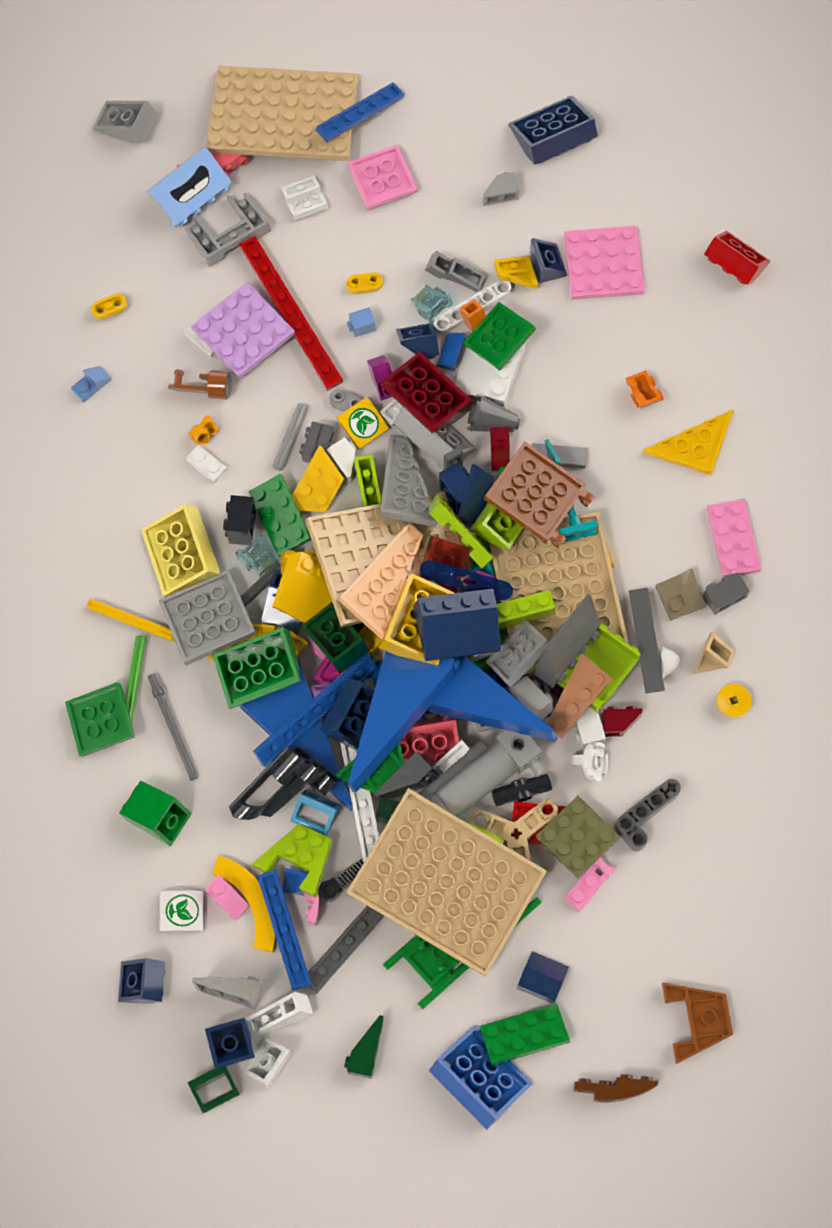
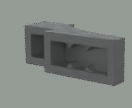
(455, 271)

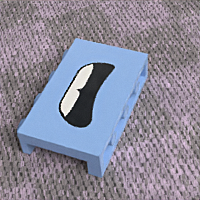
(190, 187)

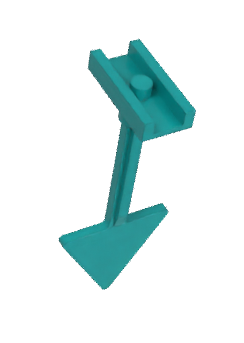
(576, 529)

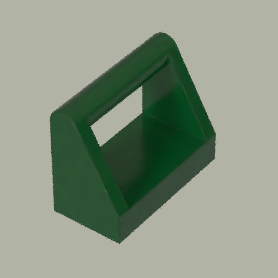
(208, 1078)

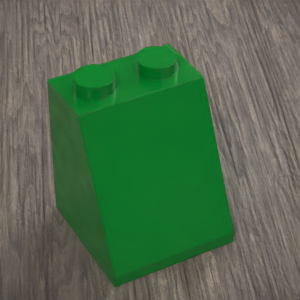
(155, 812)

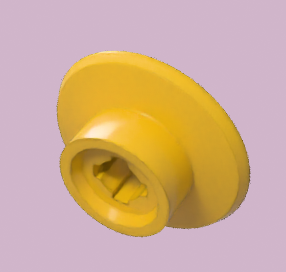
(737, 692)

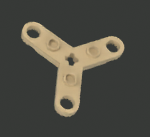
(527, 825)

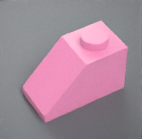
(226, 897)

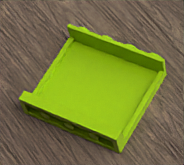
(612, 657)

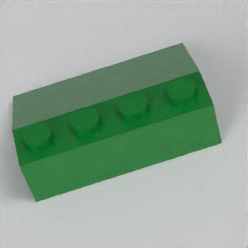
(257, 667)

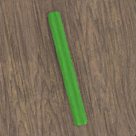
(134, 674)

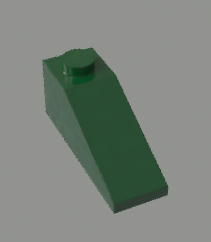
(364, 1054)

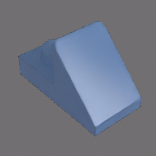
(92, 382)

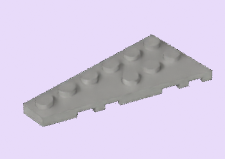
(403, 487)

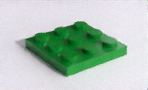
(499, 336)
(99, 719)

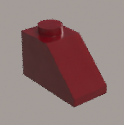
(499, 447)

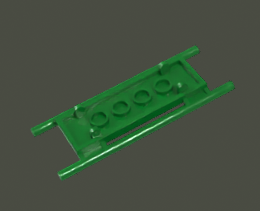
(434, 964)

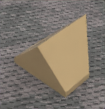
(714, 655)

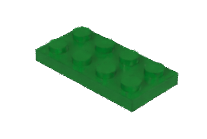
(280, 515)
(524, 1034)

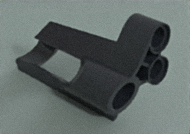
(294, 770)

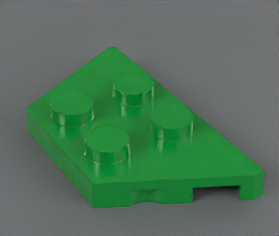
(381, 774)

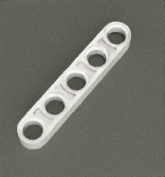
(492, 290)

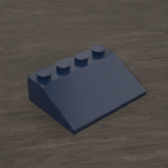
(554, 129)
(458, 624)

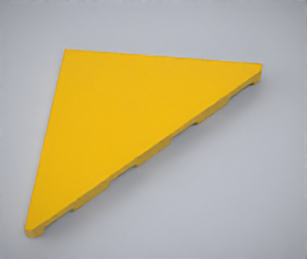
(694, 447)

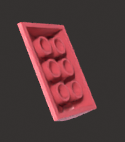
(431, 737)

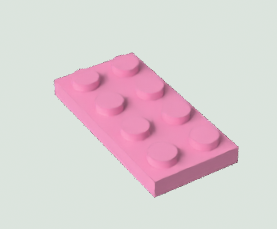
(733, 538)

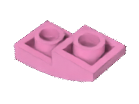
(313, 911)

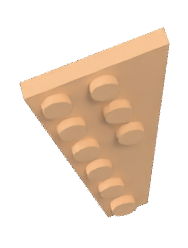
(380, 585)

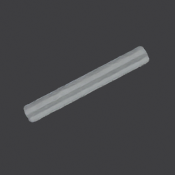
(289, 437)

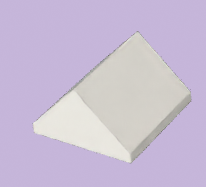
(268, 1062)

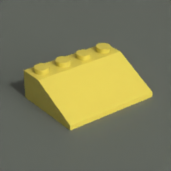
(180, 550)

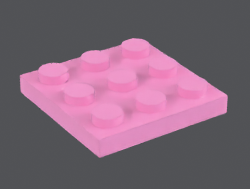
(382, 177)

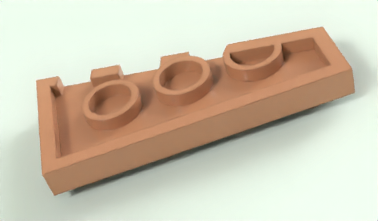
(579, 693)

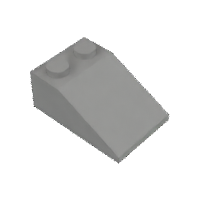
(126, 120)

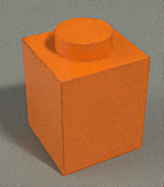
(472, 314)

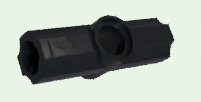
(521, 790)

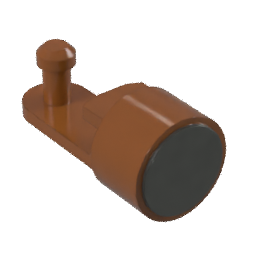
(217, 387)

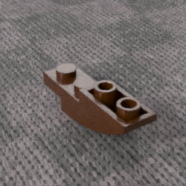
(624, 1088)

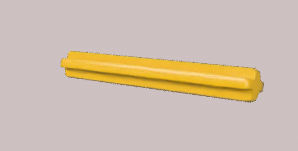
(130, 619)

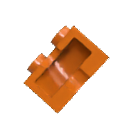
(643, 389)

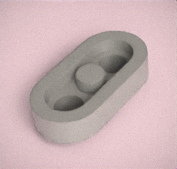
(346, 400)

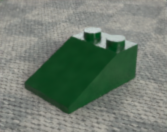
(338, 644)

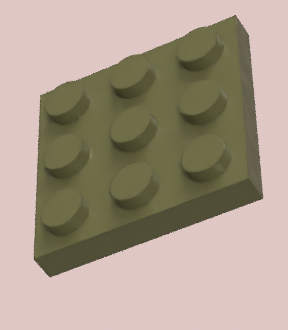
(578, 837)

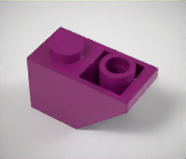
(379, 370)

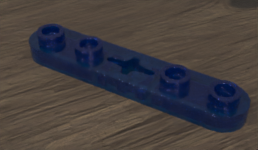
(447, 575)

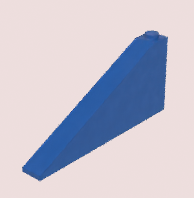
(399, 700)
(481, 700)
(278, 707)

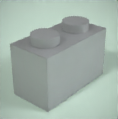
(531, 696)

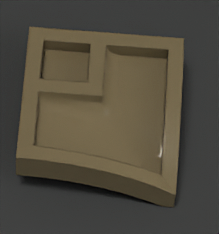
(680, 595)

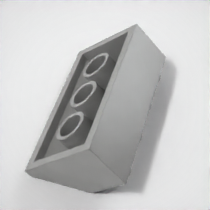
(434, 444)

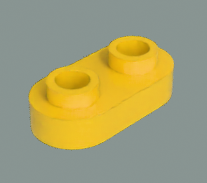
(365, 284)
(108, 306)

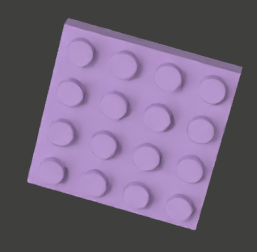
(243, 330)

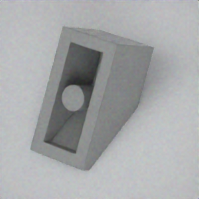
(502, 189)

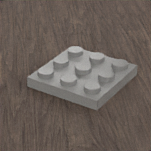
(518, 653)

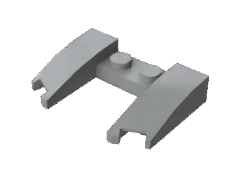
(251, 225)

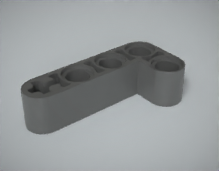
(649, 809)

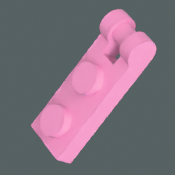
(588, 885)

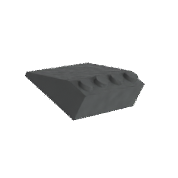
(569, 643)

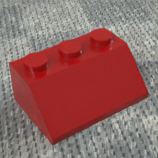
(736, 257)

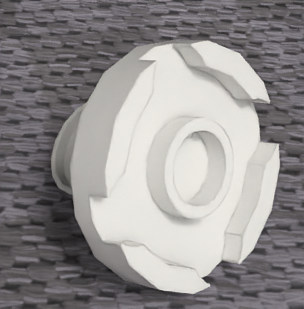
(593, 761)

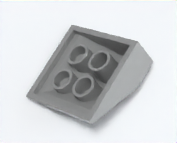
(233, 989)

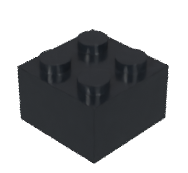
(240, 520)

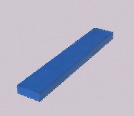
(359, 112)
(284, 930)

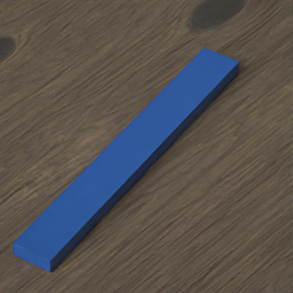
(312, 711)

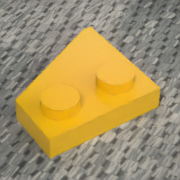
(517, 271)

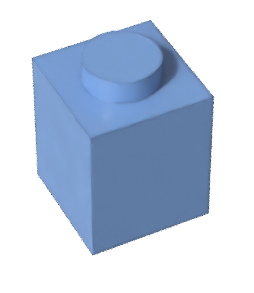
(361, 322)

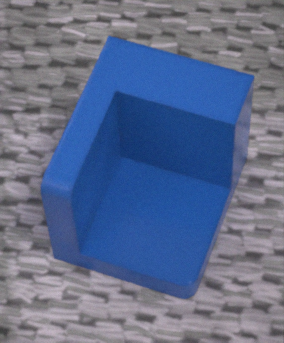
(293, 880)

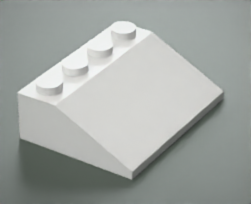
(481, 378)

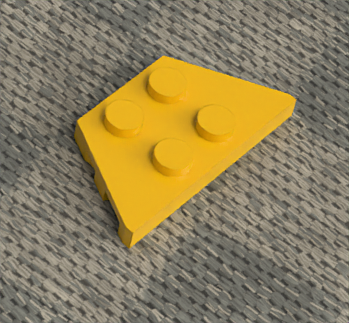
(318, 484)

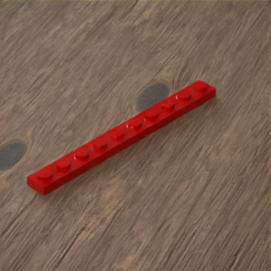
(291, 313)

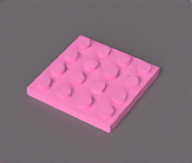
(603, 262)

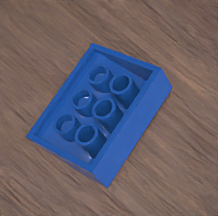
(475, 1083)

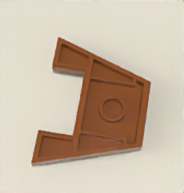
(707, 1018)

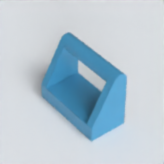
(319, 803)

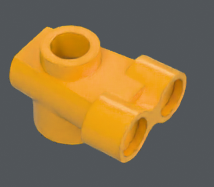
(201, 432)

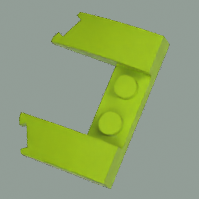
(442, 513)

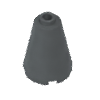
(488, 415)

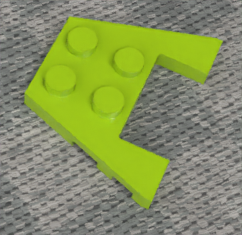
(303, 849)

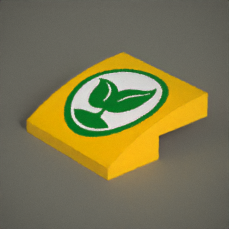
(362, 423)

